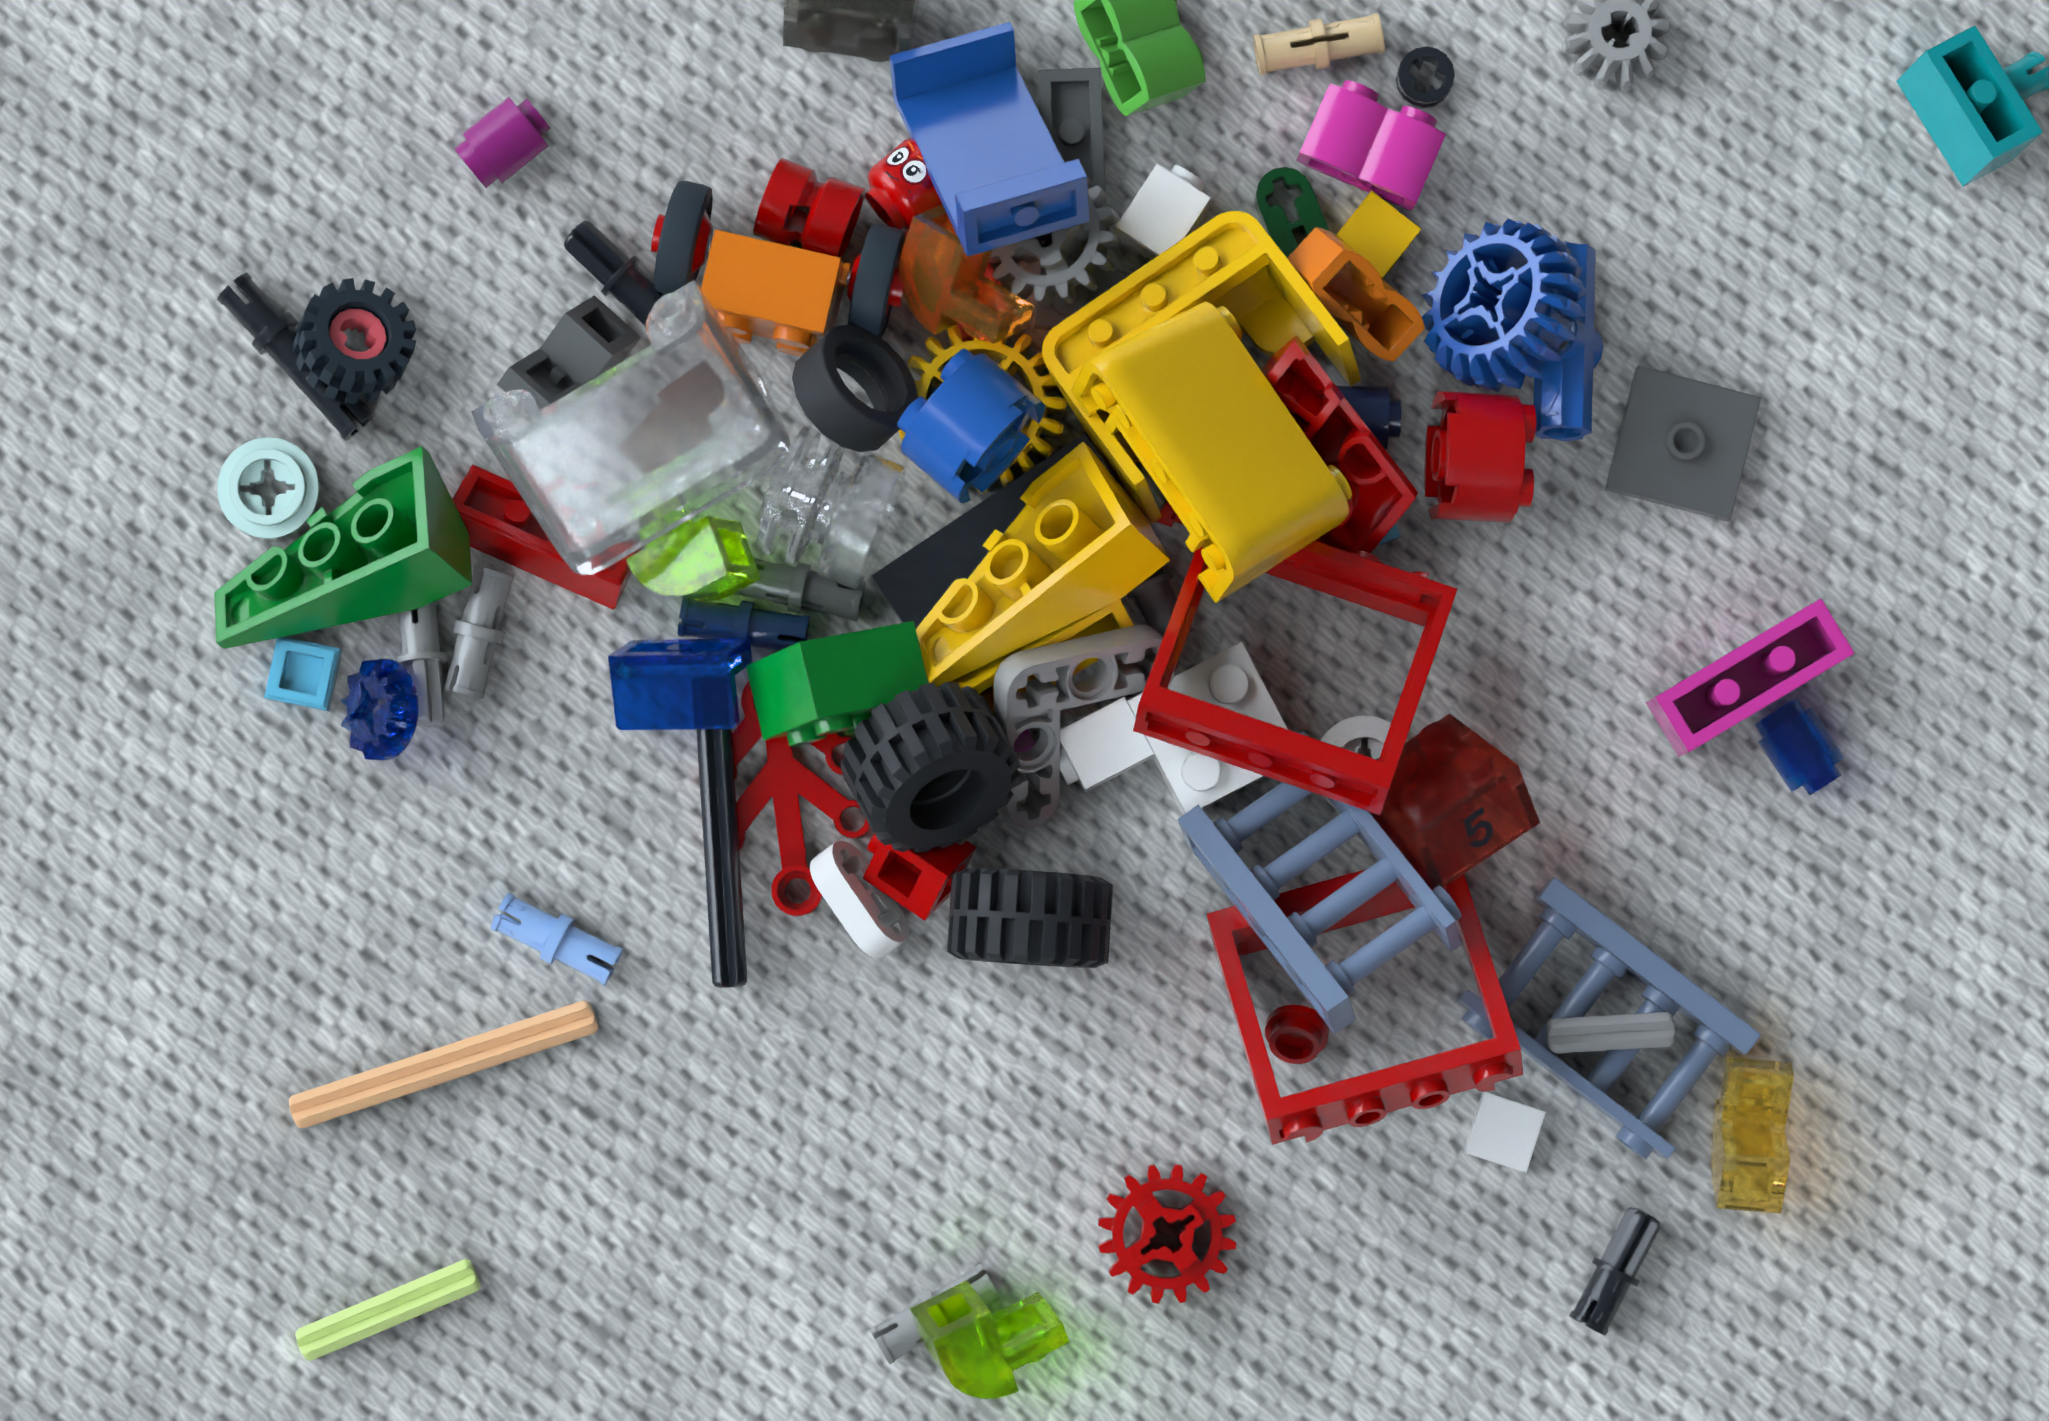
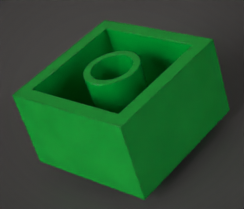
(834, 681)

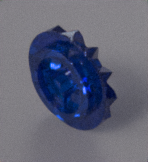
(396, 720)

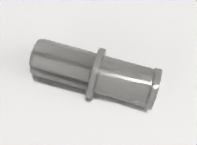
(423, 660)

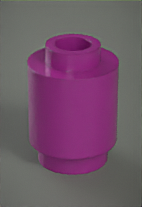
(503, 141)

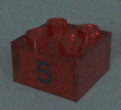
(1454, 802)

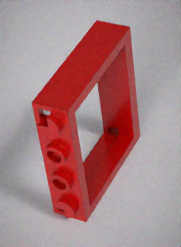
(1276, 750)
(1369, 1096)

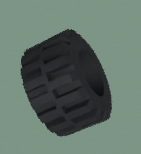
(930, 767)
(1030, 917)

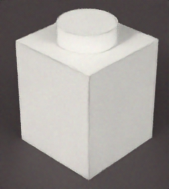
(1163, 211)
(1102, 746)

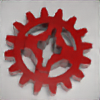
(1190, 1267)

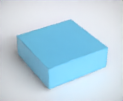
(303, 673)

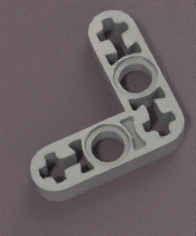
(1043, 701)

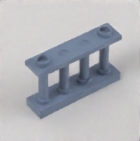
(1294, 936)
(1665, 992)

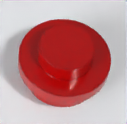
(1296, 1033)

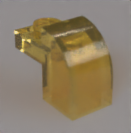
(1749, 1135)

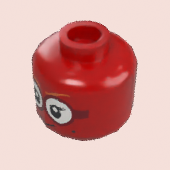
(901, 186)

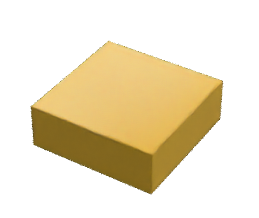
(1379, 233)

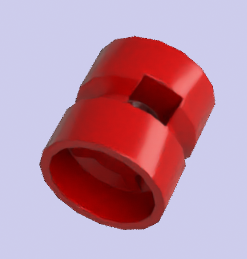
(831, 216)

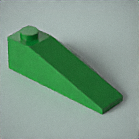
(369, 558)

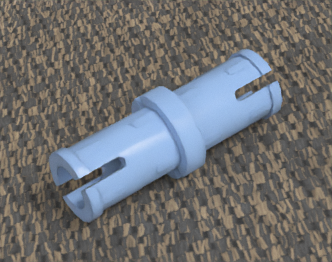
(556, 938)

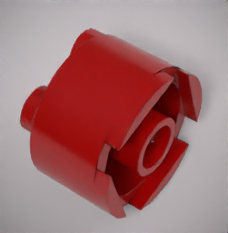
(1479, 457)

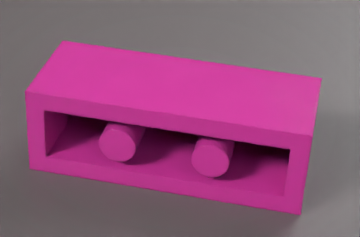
(1749, 678)

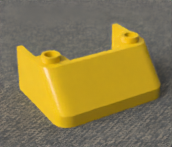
(1222, 263)

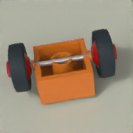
(773, 286)

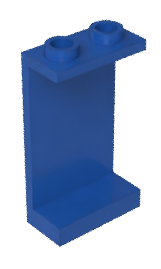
(986, 141)

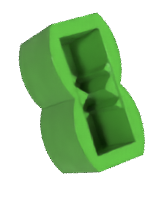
(1141, 51)

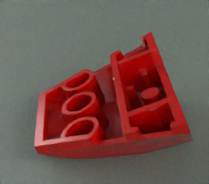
(1342, 440)

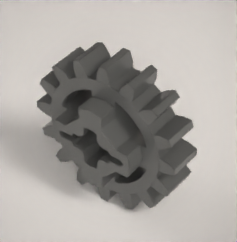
(1061, 257)

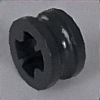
(1443, 72)

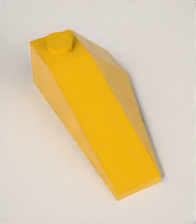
(1058, 561)

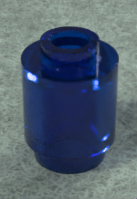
(1799, 747)

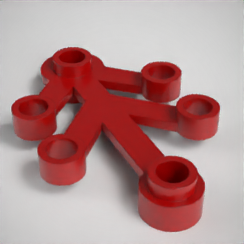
(783, 781)

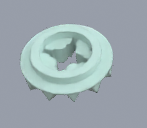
(247, 467)

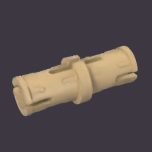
(1318, 44)

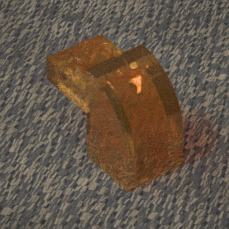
(950, 288)

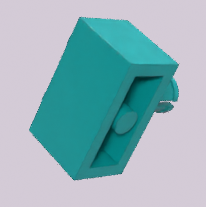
(1974, 103)

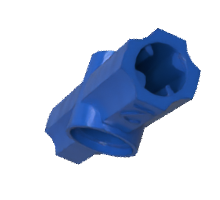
(1566, 387)

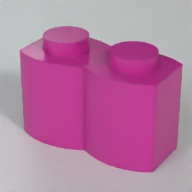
(1372, 144)

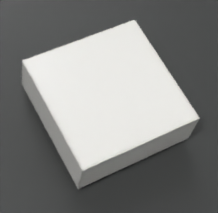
(1504, 1132)

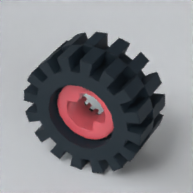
(324, 347)

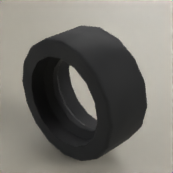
(834, 407)

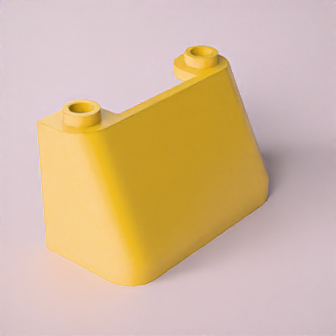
(1216, 444)

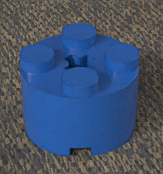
(969, 425)

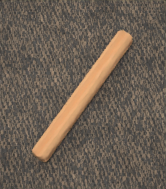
(443, 1064)

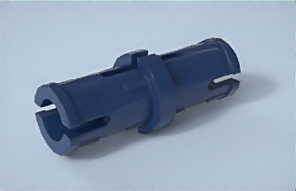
(722, 620)

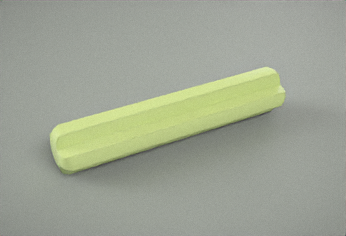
(387, 1310)

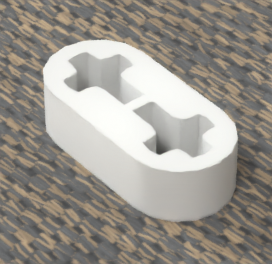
(864, 911)

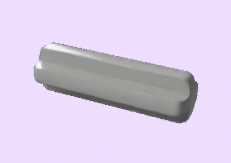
(1610, 1032)

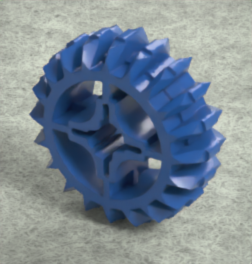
(1518, 310)

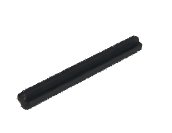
(722, 858)

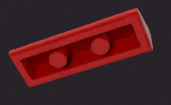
(507, 530)

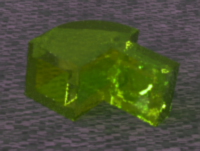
(697, 561)
(984, 1348)

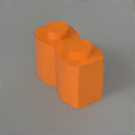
(1357, 294)

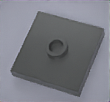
(1683, 443)

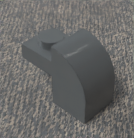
(576, 351)

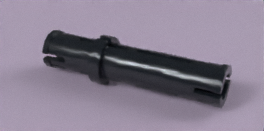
(275, 335)

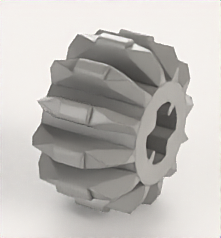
(1637, 51)

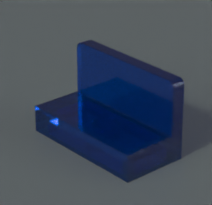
(677, 683)

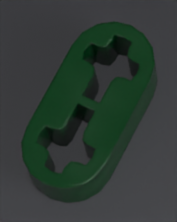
(1274, 218)

